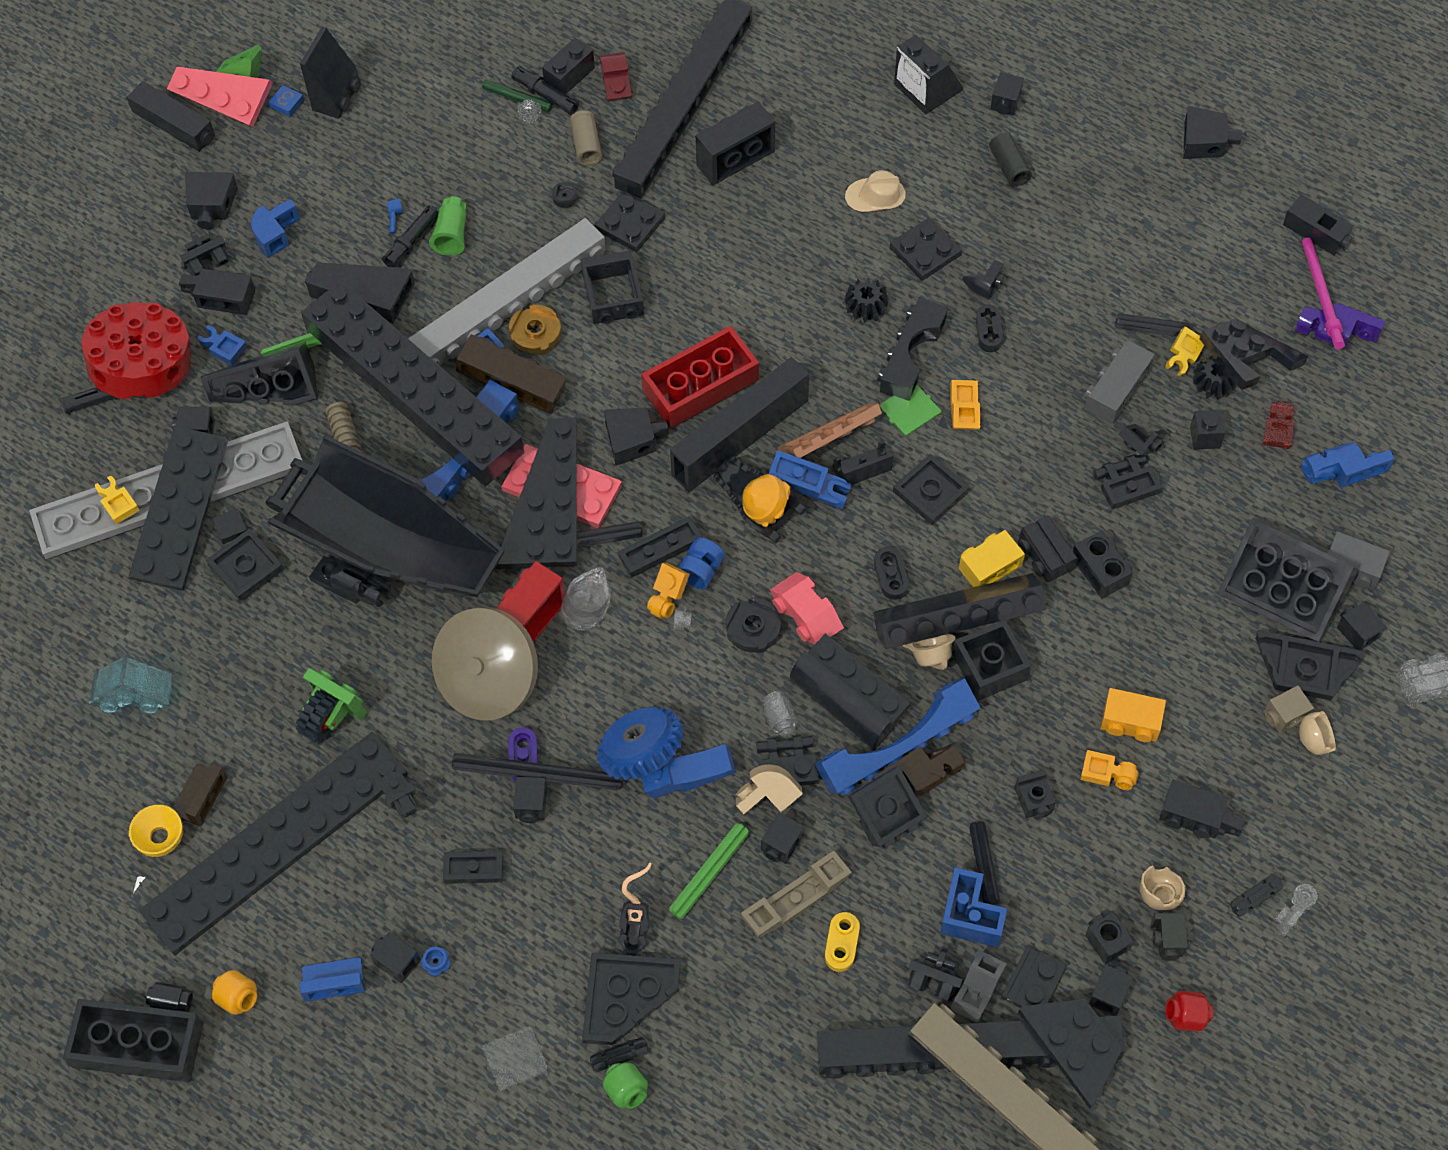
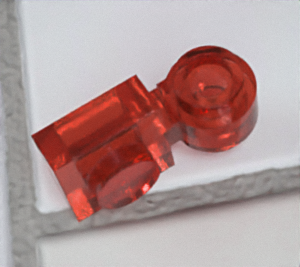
(1279, 425)

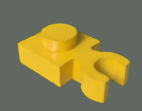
(1187, 349)
(117, 501)

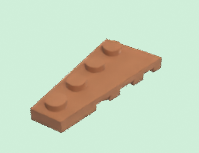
(835, 429)

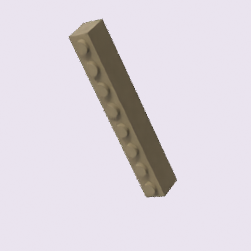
(996, 1084)

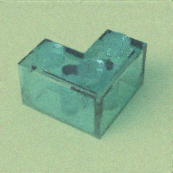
(133, 684)

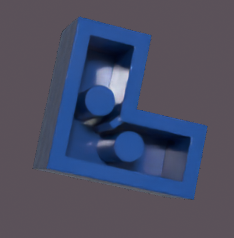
(967, 917)

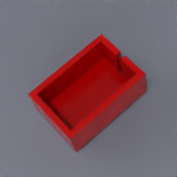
(534, 599)

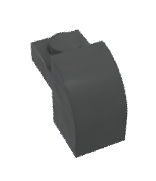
(978, 986)

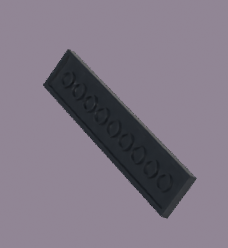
(270, 844)

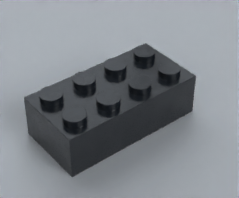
(133, 1040)

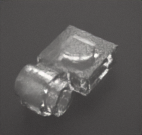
(1289, 917)

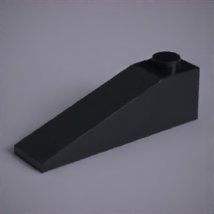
(275, 377)

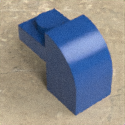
(269, 226)

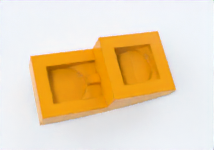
(964, 404)

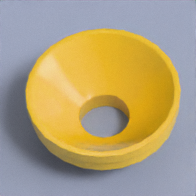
(153, 819)

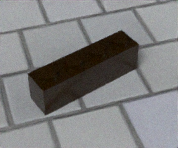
(522, 376)

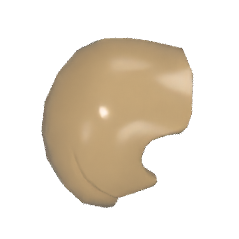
(1317, 733)
(1162, 888)

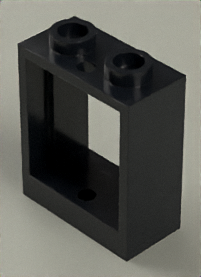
(618, 264)

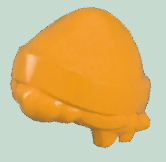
(765, 499)

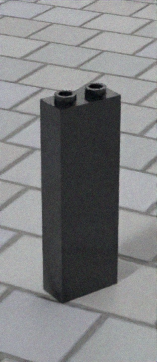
(740, 424)

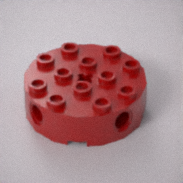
(136, 350)

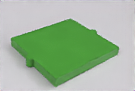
(910, 414)

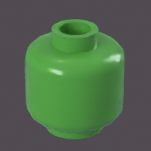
(625, 1085)

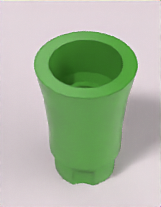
(449, 227)

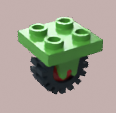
(327, 706)

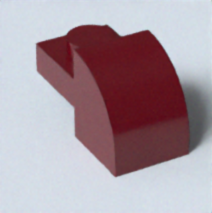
(615, 76)

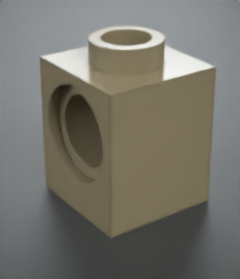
(1288, 709)

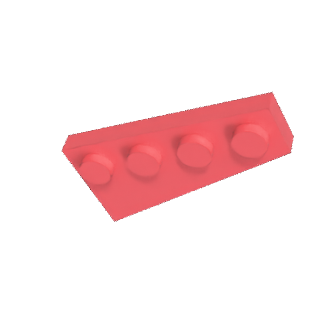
(226, 93)

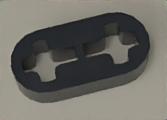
(994, 328)

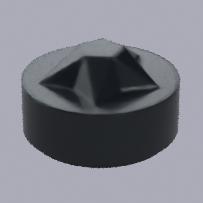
(564, 195)

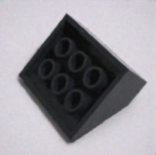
(1288, 578)

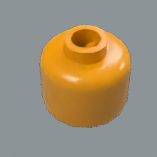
(234, 992)

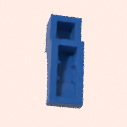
(690, 772)

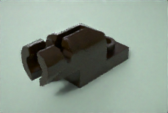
(927, 772)

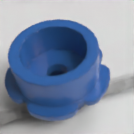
(435, 953)

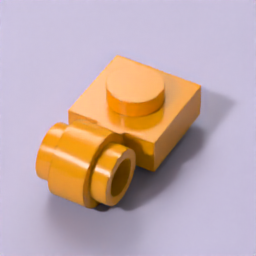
(671, 584)
(1100, 769)

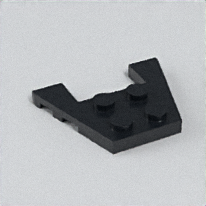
(1241, 344)

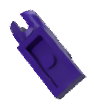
(1352, 321)

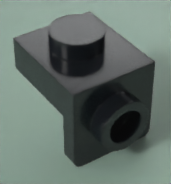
(1140, 441)

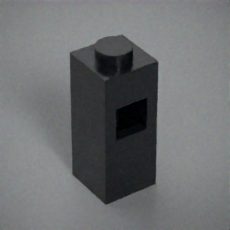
(1319, 224)

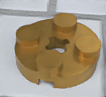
(537, 342)

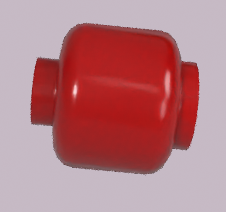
(1188, 1011)

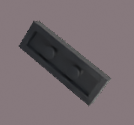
(659, 546)

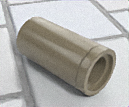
(585, 137)

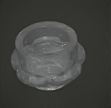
(531, 115)
(681, 619)

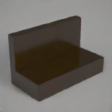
(200, 793)

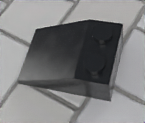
(329, 75)

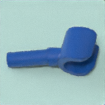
(394, 207)

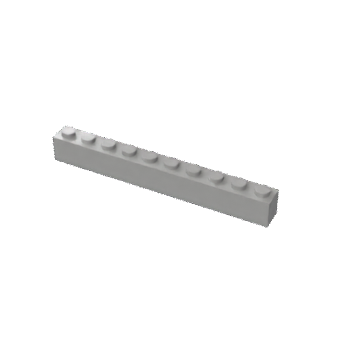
(510, 292)

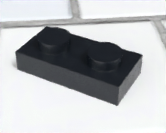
(473, 867)

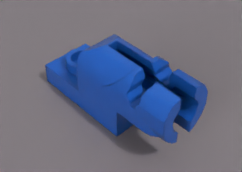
(1346, 465)
(810, 479)

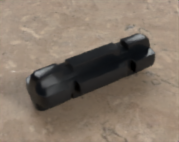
(1256, 895)
(619, 1054)

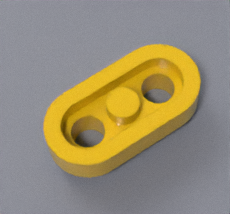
(842, 941)

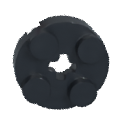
(758, 639)

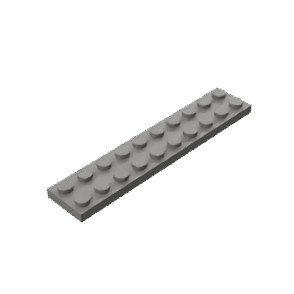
(83, 519)

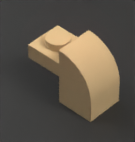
(770, 782)

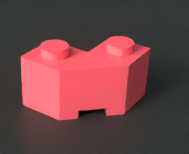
(811, 613)

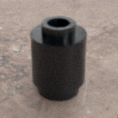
(169, 997)

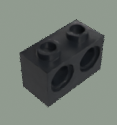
(1096, 566)

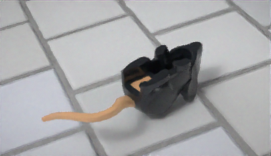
(633, 919)

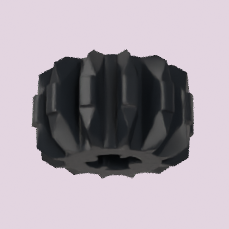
(866, 299)
(1213, 378)

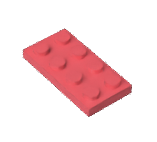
(594, 490)

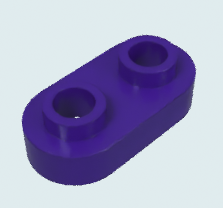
(526, 754)

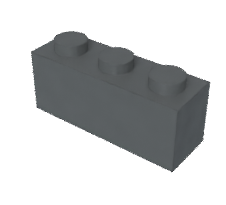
(1118, 381)

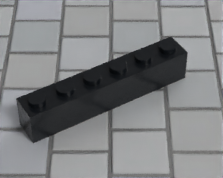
(959, 610)

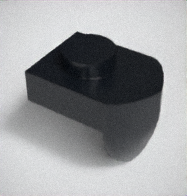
(985, 286)

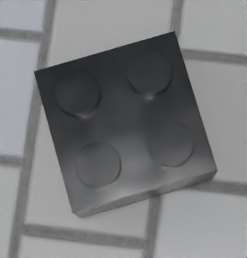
(991, 660)

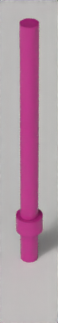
(1332, 325)

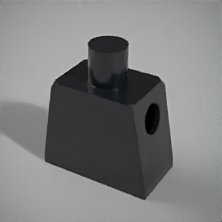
(1207, 134)
(209, 196)
(632, 433)

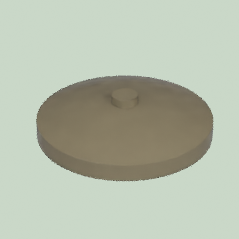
(484, 663)

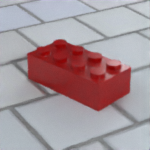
(700, 376)

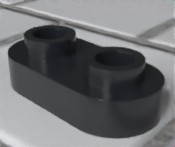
(891, 574)

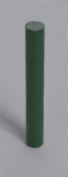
(514, 94)

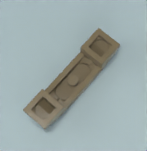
(797, 896)

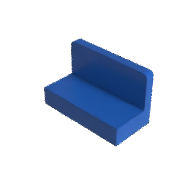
(332, 979)

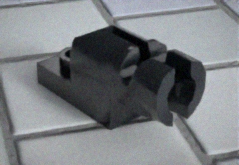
(350, 582)

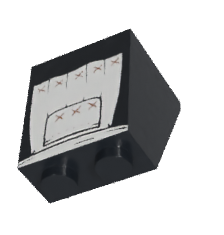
(924, 75)

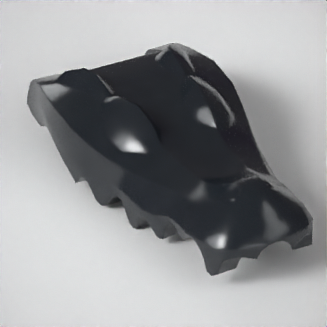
(734, 477)

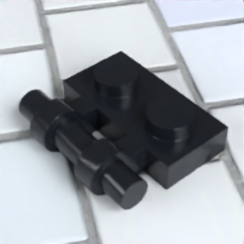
(1128, 487)
(799, 766)

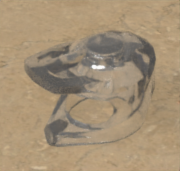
(586, 590)

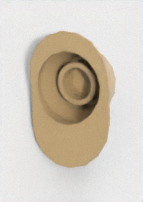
(875, 193)
(933, 651)

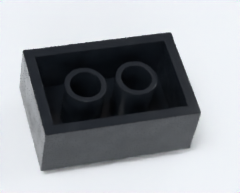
(735, 143)

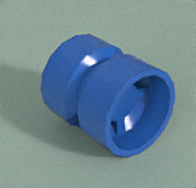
(702, 561)

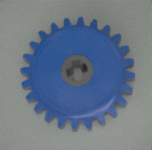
(640, 743)

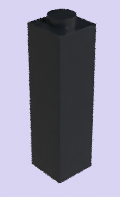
(171, 116)

